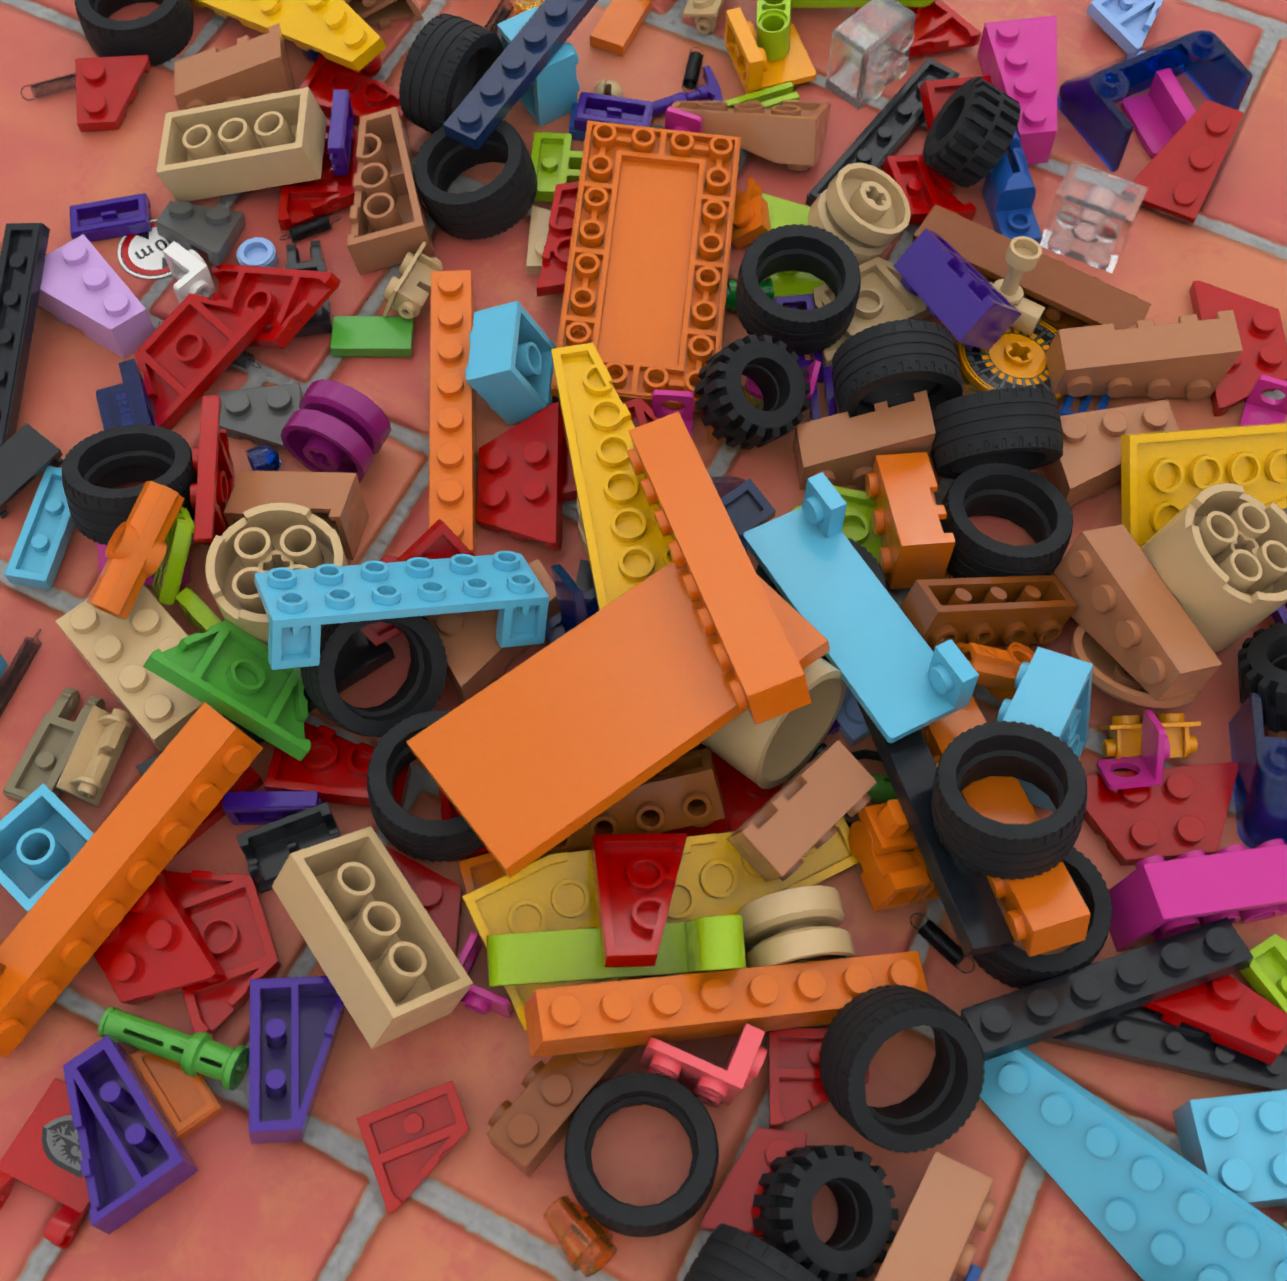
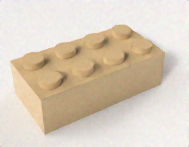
(242, 145)
(117, 654)
(371, 935)

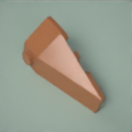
(782, 134)

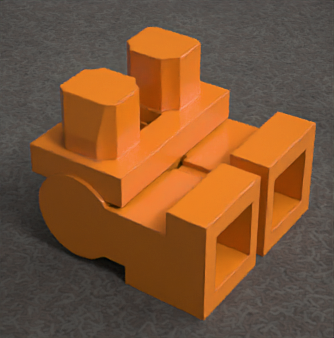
(890, 858)

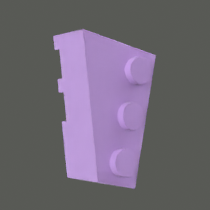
(91, 296)

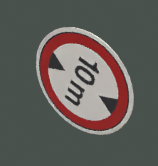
(143, 254)

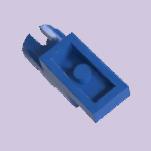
(1011, 194)

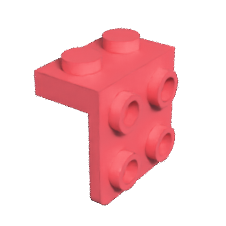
(708, 1081)

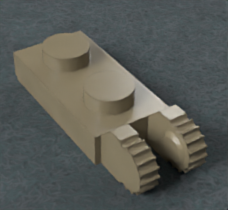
(50, 747)

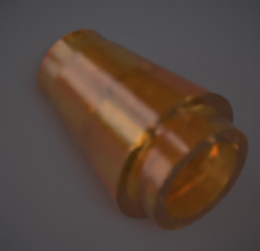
(580, 1236)

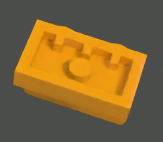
(751, 62)

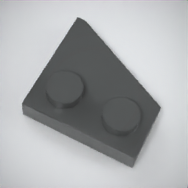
(201, 227)
(259, 412)

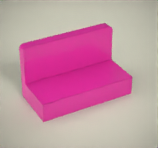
(1158, 113)

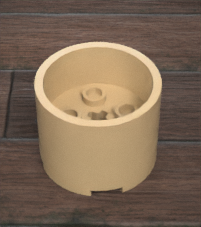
(264, 540)
(1223, 561)
(783, 744)

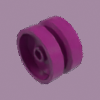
(335, 429)

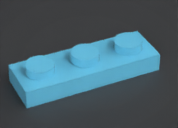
(43, 535)

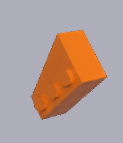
(908, 519)

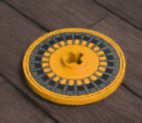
(1011, 362)

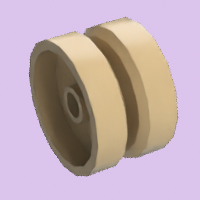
(862, 210)
(796, 927)

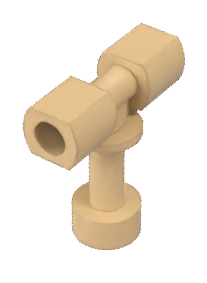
(1021, 257)

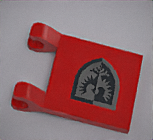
(48, 1160)

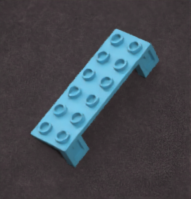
(376, 590)
(867, 632)

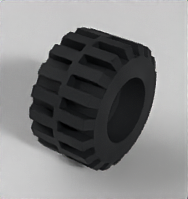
(971, 132)
(775, 375)
(1264, 672)
(862, 1210)

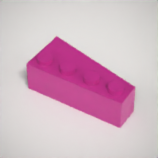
(1024, 66)
(1199, 889)

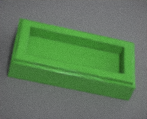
(372, 336)

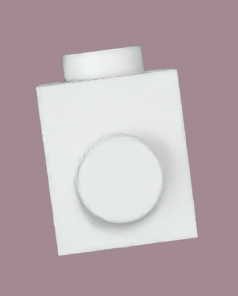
(190, 272)

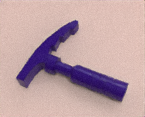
(709, 91)

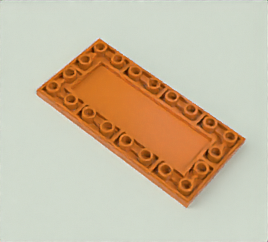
(650, 255)
(589, 718)

